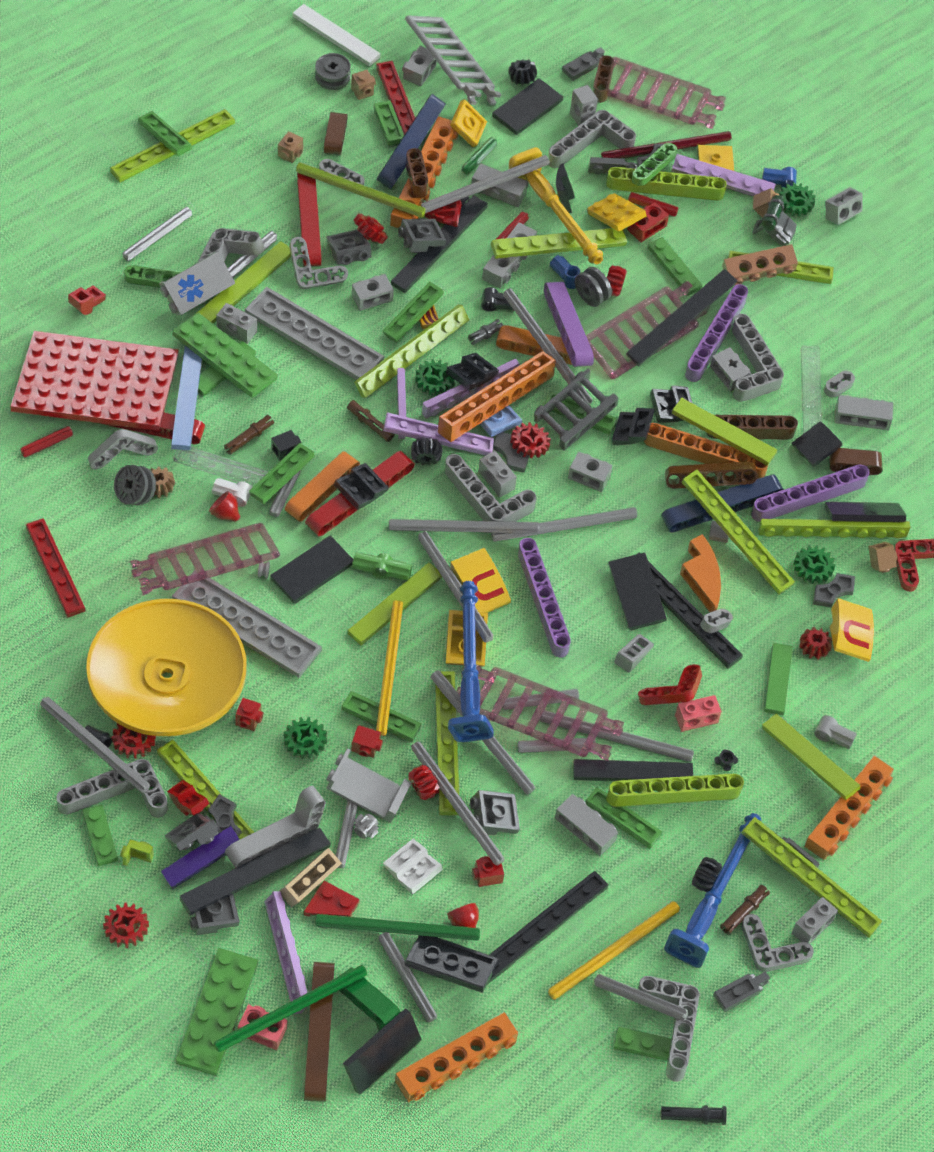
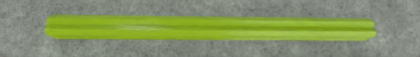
(360, 190)

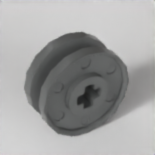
(332, 71)
(593, 286)
(134, 485)

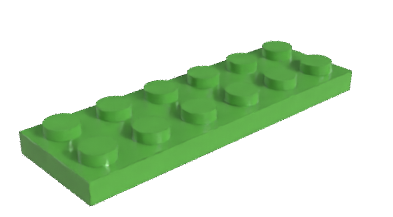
(225, 355)
(217, 1010)

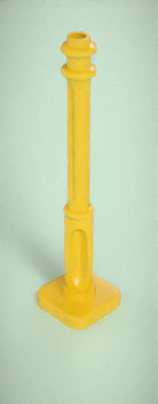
(548, 195)

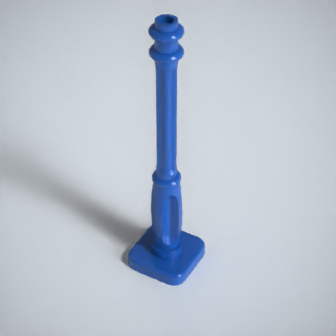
(472, 724)
(688, 945)

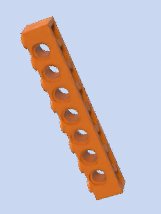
(434, 154)
(496, 396)

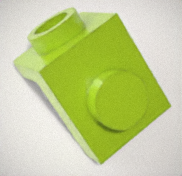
(140, 850)

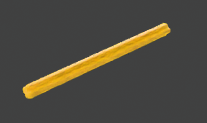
(389, 668)
(613, 950)

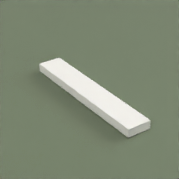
(336, 35)

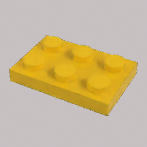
(616, 212)

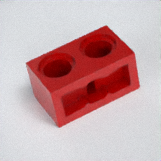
(655, 220)

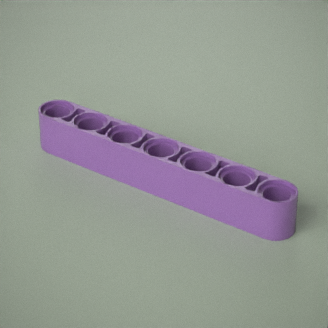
(568, 324)
(716, 333)
(810, 493)
(544, 605)

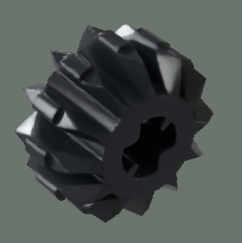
(522, 72)
(426, 451)
(706, 874)

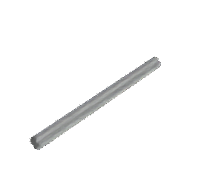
(485, 183)
(543, 341)
(574, 522)
(464, 526)
(452, 582)
(625, 738)
(492, 744)
(95, 745)
(458, 804)

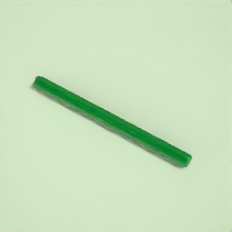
(398, 927)
(290, 1008)

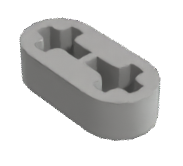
(841, 386)
(716, 620)

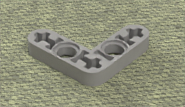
(307, 271)
(117, 442)
(772, 955)

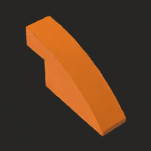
(703, 573)

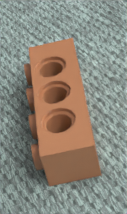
(766, 257)

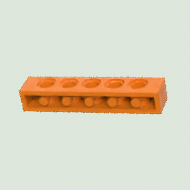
(823, 845)
(425, 1067)

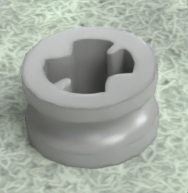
(263, 569)

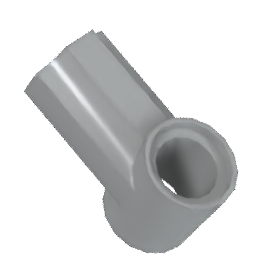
(830, 731)

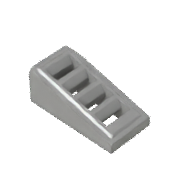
(629, 662)

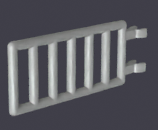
(469, 88)

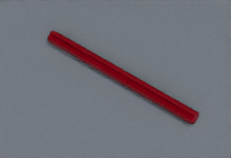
(680, 144)

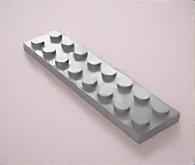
(313, 334)
(254, 626)

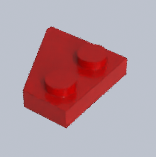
(446, 214)
(332, 901)

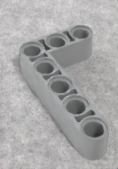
(598, 125)
(233, 241)
(769, 373)
(468, 483)
(114, 788)
(301, 822)
(685, 997)

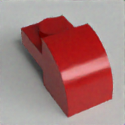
(86, 299)
(187, 799)

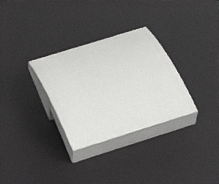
(412, 866)

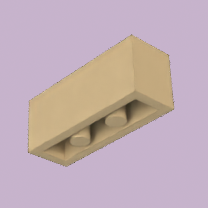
(310, 877)

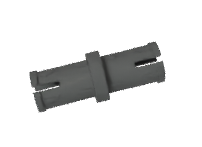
(485, 332)

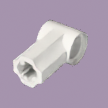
(239, 490)

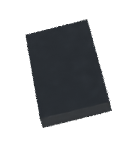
(527, 106)
(865, 511)
(312, 569)
(637, 591)
(452, 962)
(382, 1051)

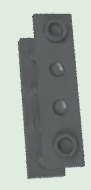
(580, 425)

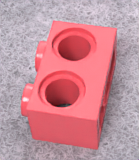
(698, 713)
(264, 1037)

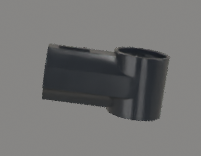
(493, 299)

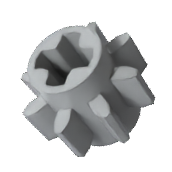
(366, 826)

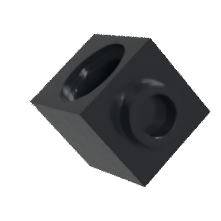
(284, 444)

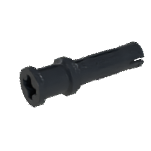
(704, 1114)

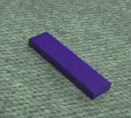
(199, 858)

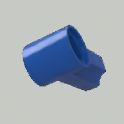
(780, 177)
(565, 271)

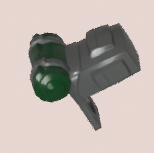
(776, 222)

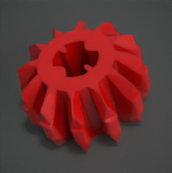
(616, 277)
(815, 643)
(423, 782)

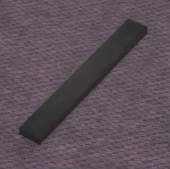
(424, 260)
(681, 317)
(692, 618)
(254, 871)
(547, 922)

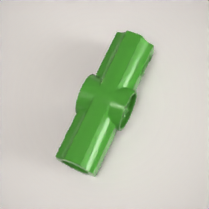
(382, 566)

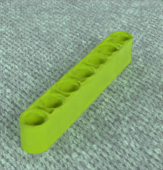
(669, 184)
(666, 794)

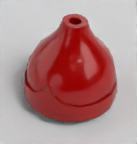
(225, 507)
(464, 916)

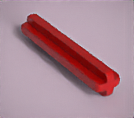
(647, 201)
(521, 218)
(46, 441)

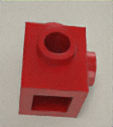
(248, 714)
(366, 742)
(487, 872)

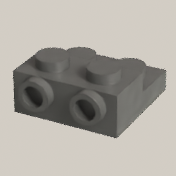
(420, 234)
(349, 247)
(495, 812)
(196, 828)
(216, 916)

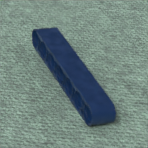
(411, 139)
(737, 498)

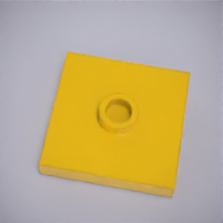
(468, 123)
(716, 155)

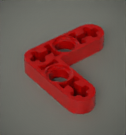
(909, 557)
(681, 693)

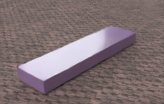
(401, 395)

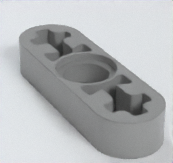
(337, 168)

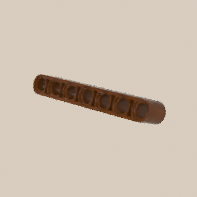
(319, 1036)

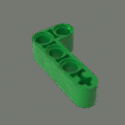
(371, 1001)

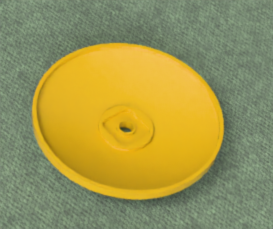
(160, 638)

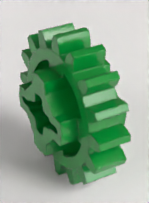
(797, 199)
(434, 377)
(814, 564)
(304, 744)

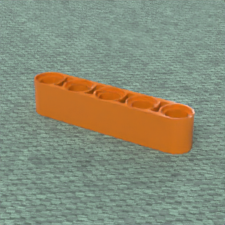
(523, 342)
(320, 487)

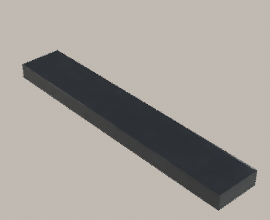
(628, 770)

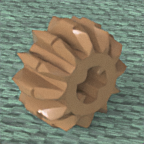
(164, 481)

